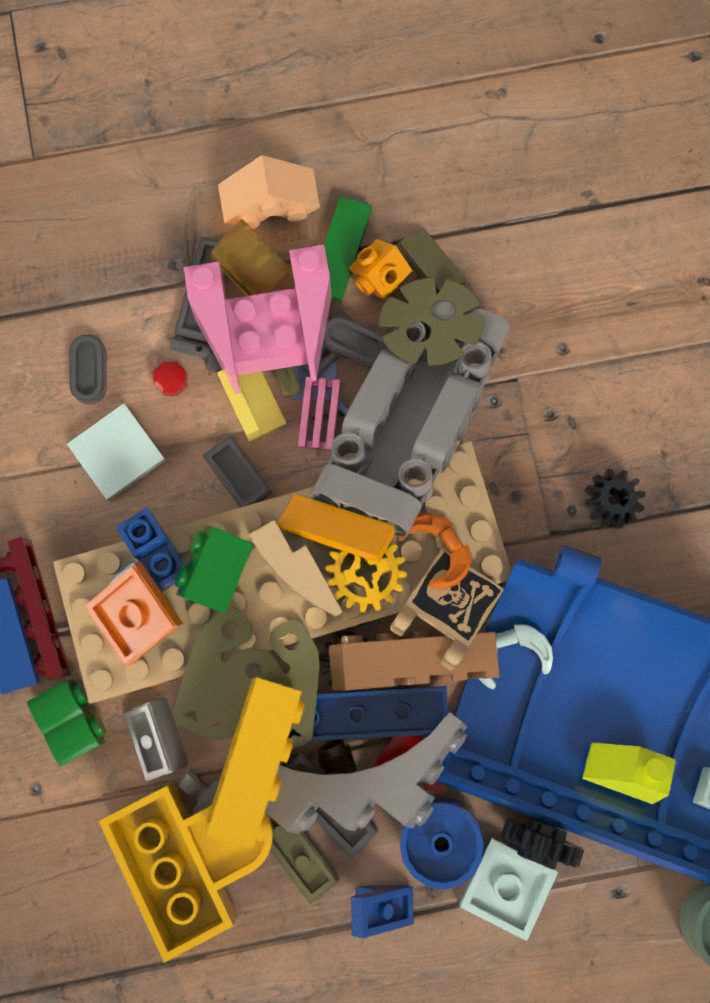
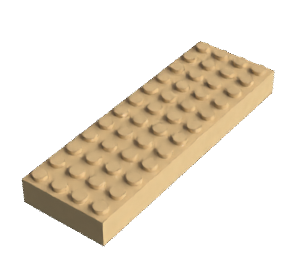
(261, 593)

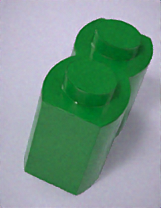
(66, 721)

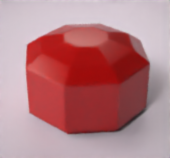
(170, 378)

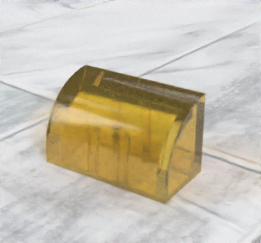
(249, 261)

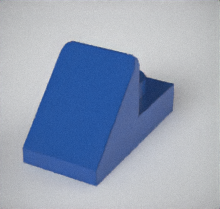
(381, 909)

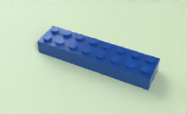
(378, 713)

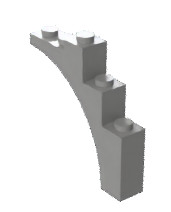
(350, 797)

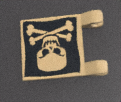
(453, 610)

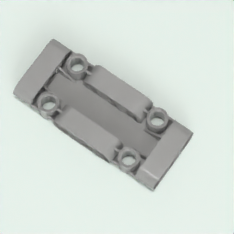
(407, 425)

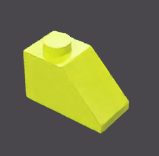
(630, 771)

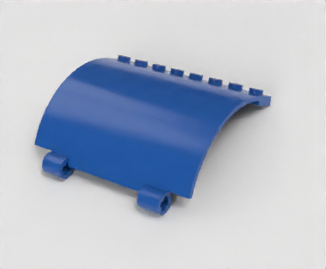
(618, 676)

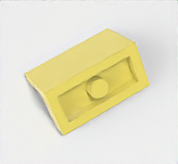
(254, 405)

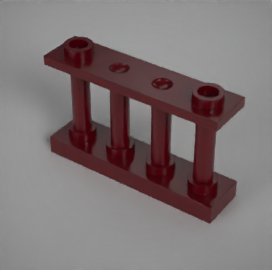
(33, 595)

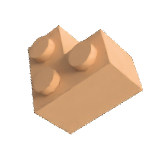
(268, 189)

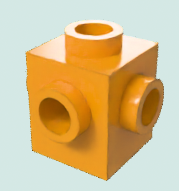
(379, 269)

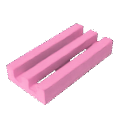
(322, 384)

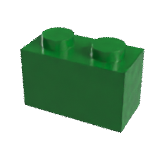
(213, 568)

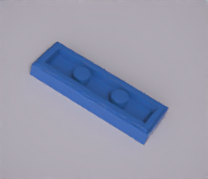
(16, 658)

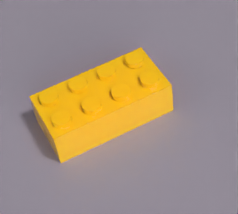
(253, 762)

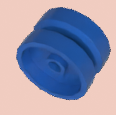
(445, 865)

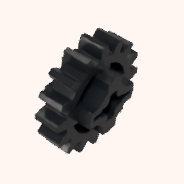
(542, 843)

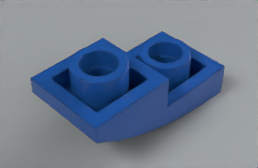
(152, 548)

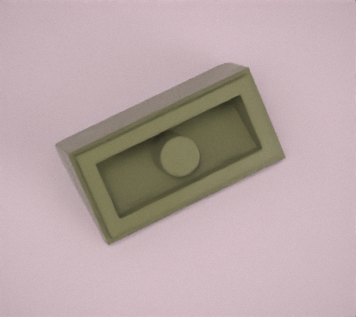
(429, 259)

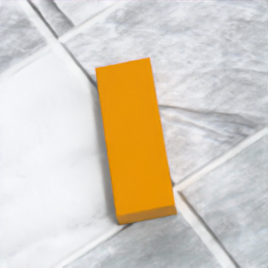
(336, 527)

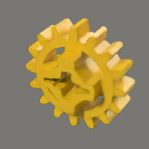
(348, 577)

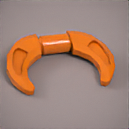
(460, 555)

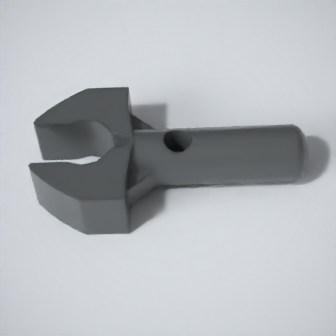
(196, 349)

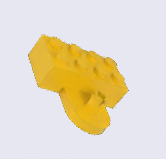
(178, 869)

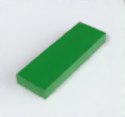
(344, 242)

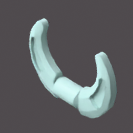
(528, 637)

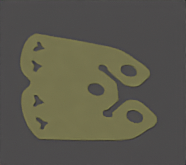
(221, 687)

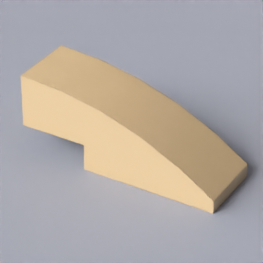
(295, 568)

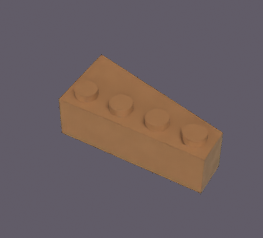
(408, 661)

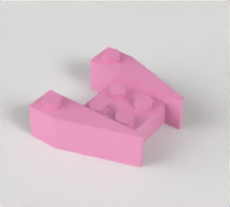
(264, 328)

